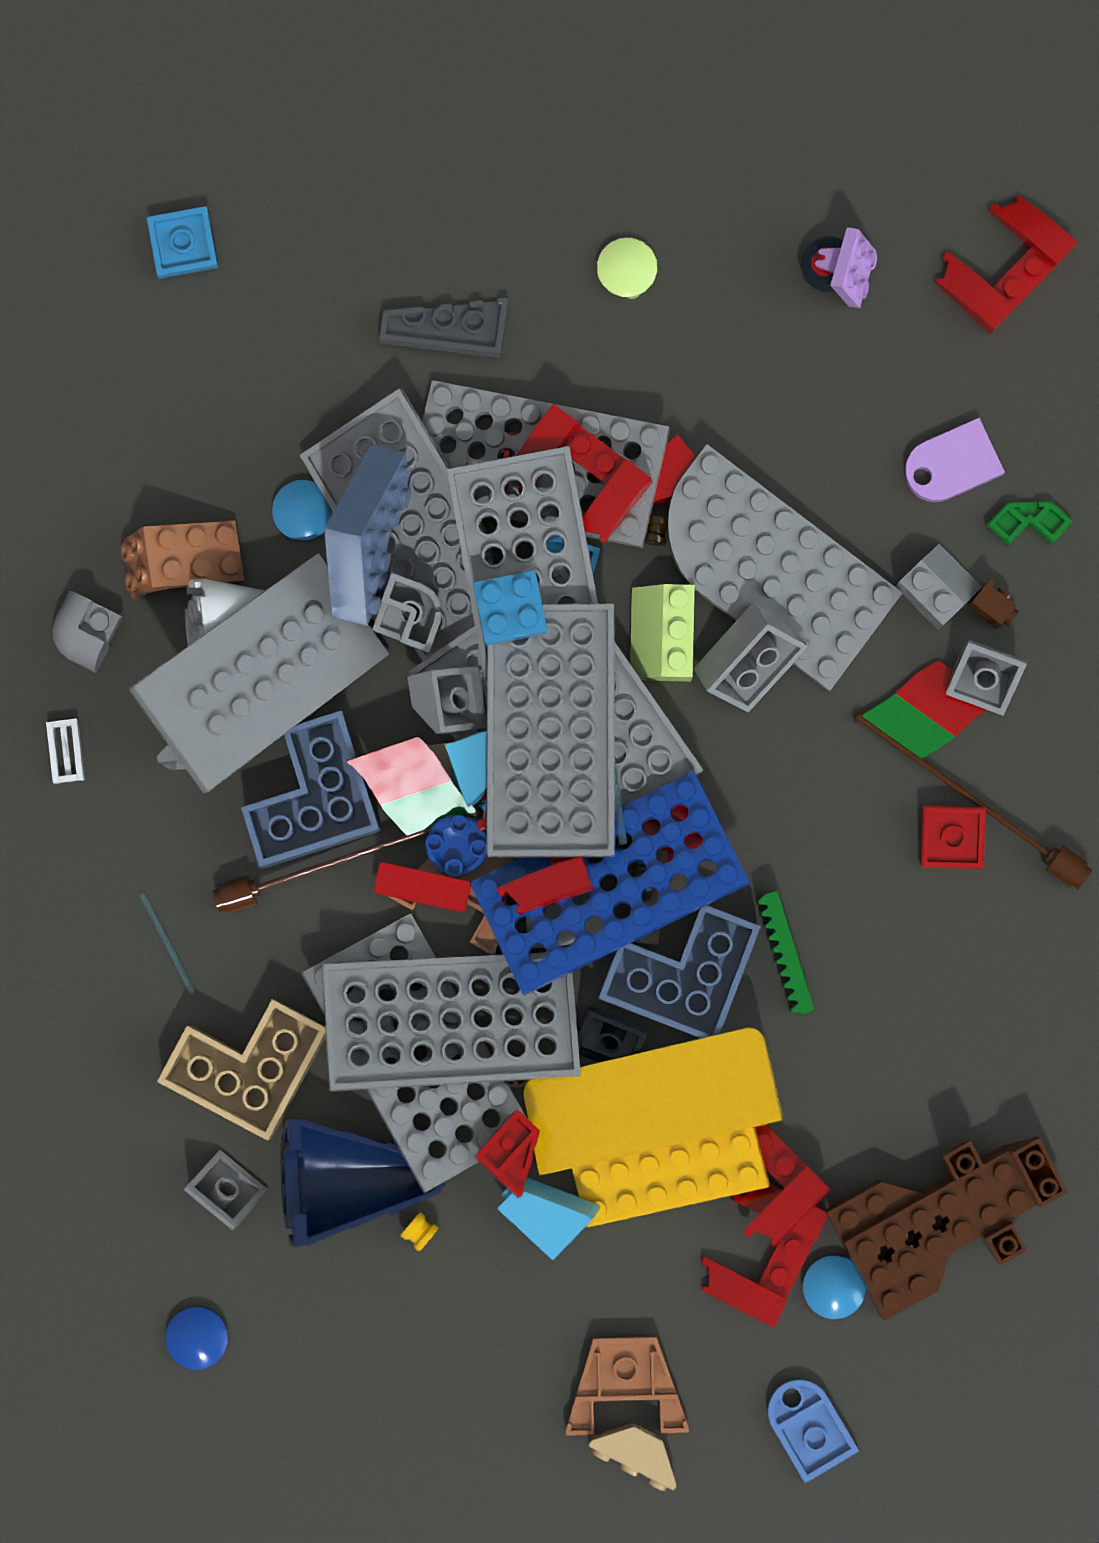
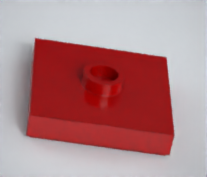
(953, 836)

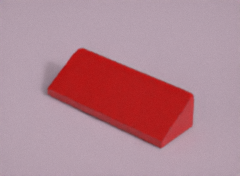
(422, 887)

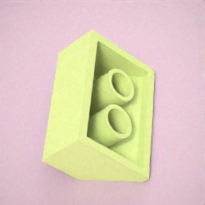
(662, 632)

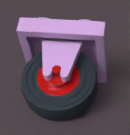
(840, 266)

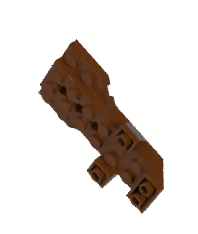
(974, 1201)

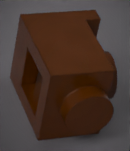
(994, 605)

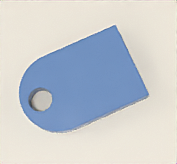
(809, 1429)

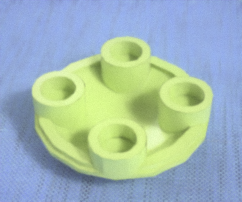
(627, 267)

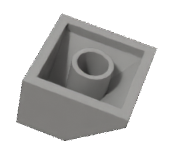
(449, 699)

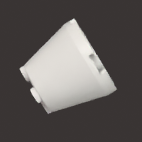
(212, 604)

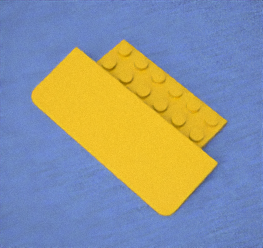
(659, 1124)

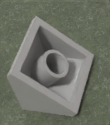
(985, 677)
(226, 1190)

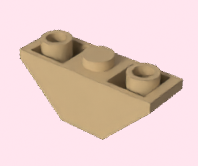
(637, 1452)

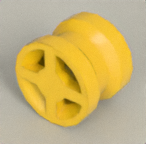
(419, 1231)

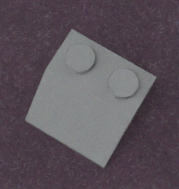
(938, 586)

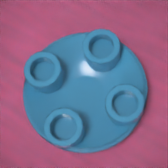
(301, 510)
(833, 1287)

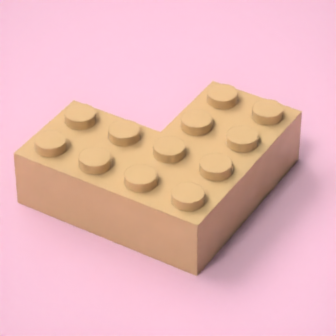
(251, 1085)

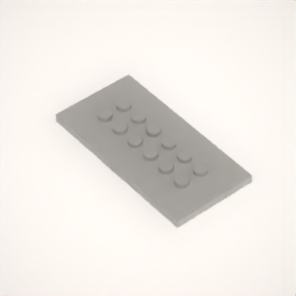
(256, 675)

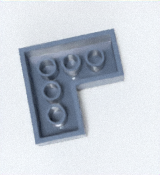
(360, 534)
(326, 809)
(691, 992)

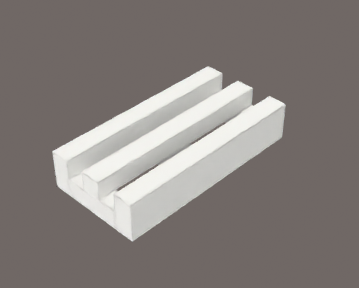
(56, 778)

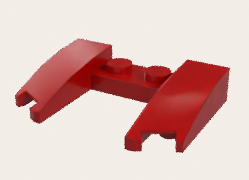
(1047, 248)
(621, 478)
(550, 885)
(800, 1192)
(769, 1295)

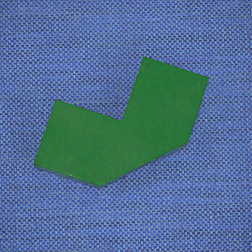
(1042, 516)

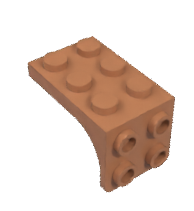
(174, 554)

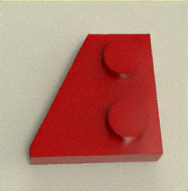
(510, 1152)

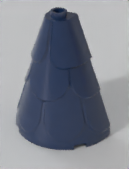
(340, 1181)

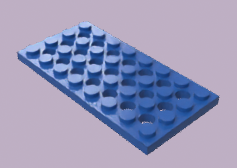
(643, 918)

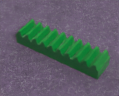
(786, 948)

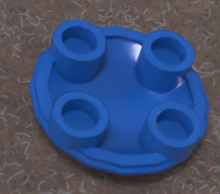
(456, 845)
(196, 1338)

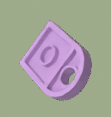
(954, 462)

